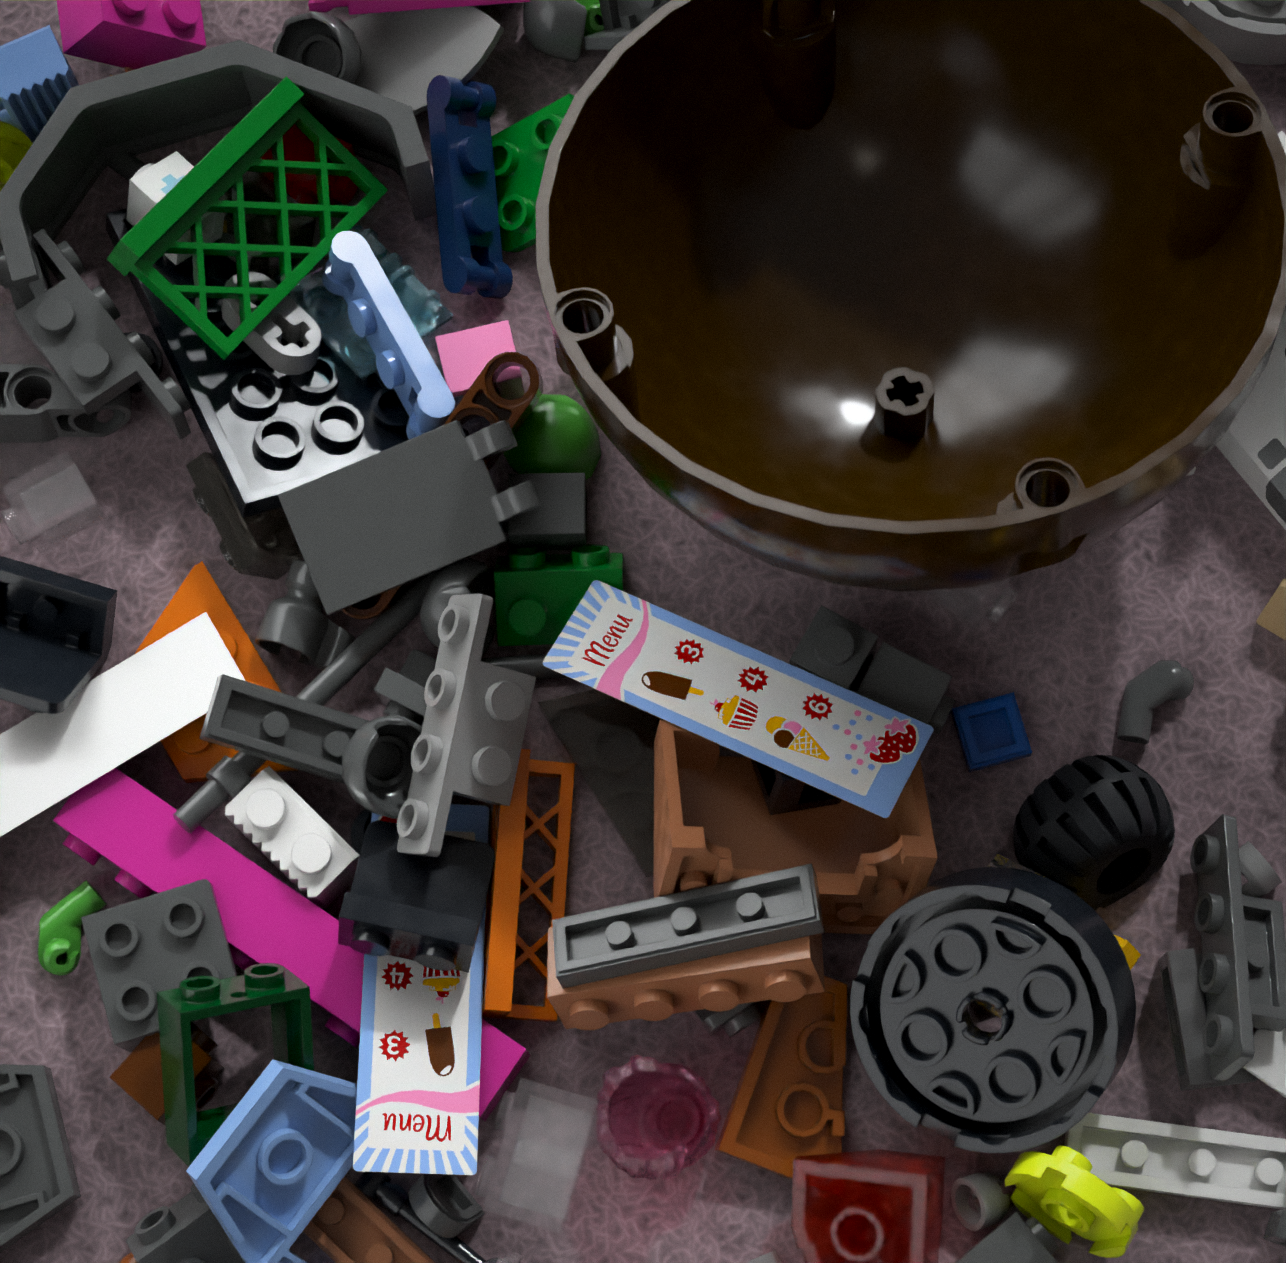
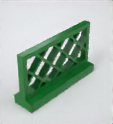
(201, 193)

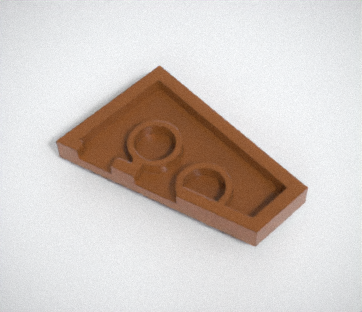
(791, 1084)

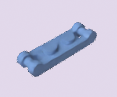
(381, 318)

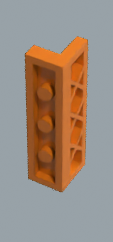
(504, 895)

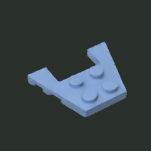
(278, 1159)

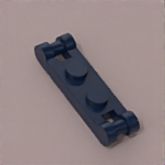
(466, 187)

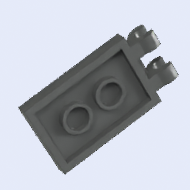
(404, 512)

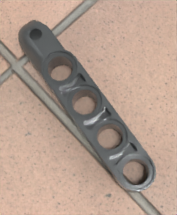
(59, 416)

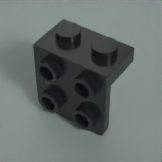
(50, 635)
(416, 903)

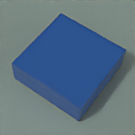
(991, 732)

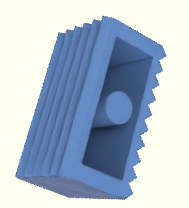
(33, 80)

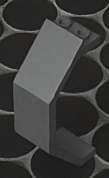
(174, 104)

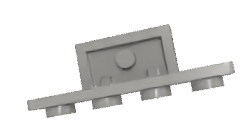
(468, 729)

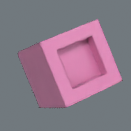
(469, 350)

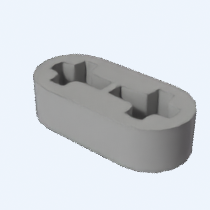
(284, 321)

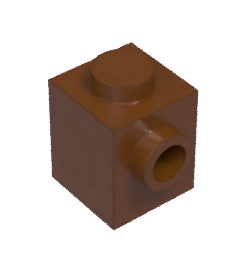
(142, 1073)

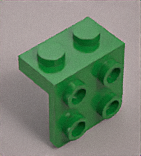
(519, 167)

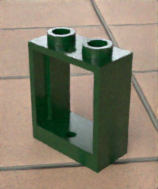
(208, 997)

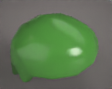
(556, 439)

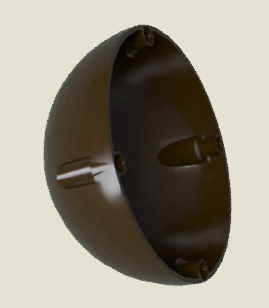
(914, 275)

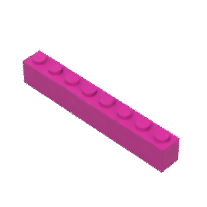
(258, 911)

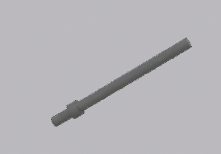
(234, 773)

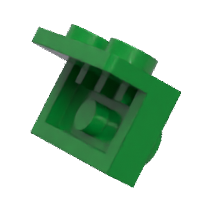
(542, 591)

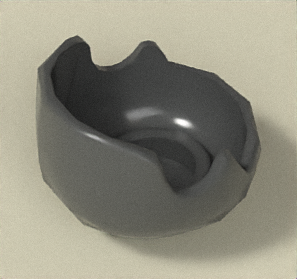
(555, 27)
(320, 43)
(460, 578)
(379, 763)

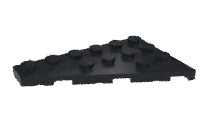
(261, 423)

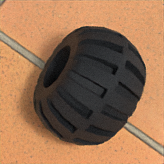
(1096, 828)

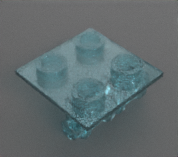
(331, 310)

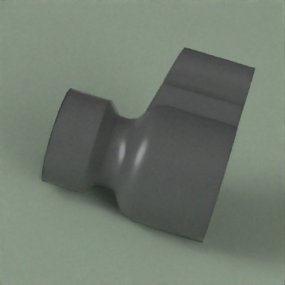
(300, 624)

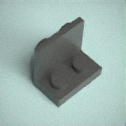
(152, 949)

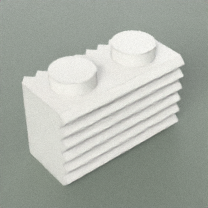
(293, 837)

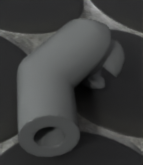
(1147, 691)

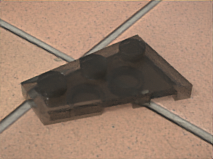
(616, 759)

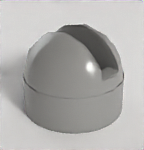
(1257, 871)
(990, 1195)

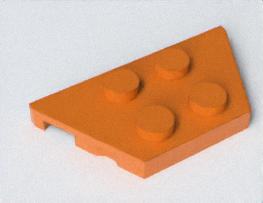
(194, 597)

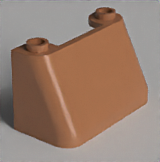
(719, 830)

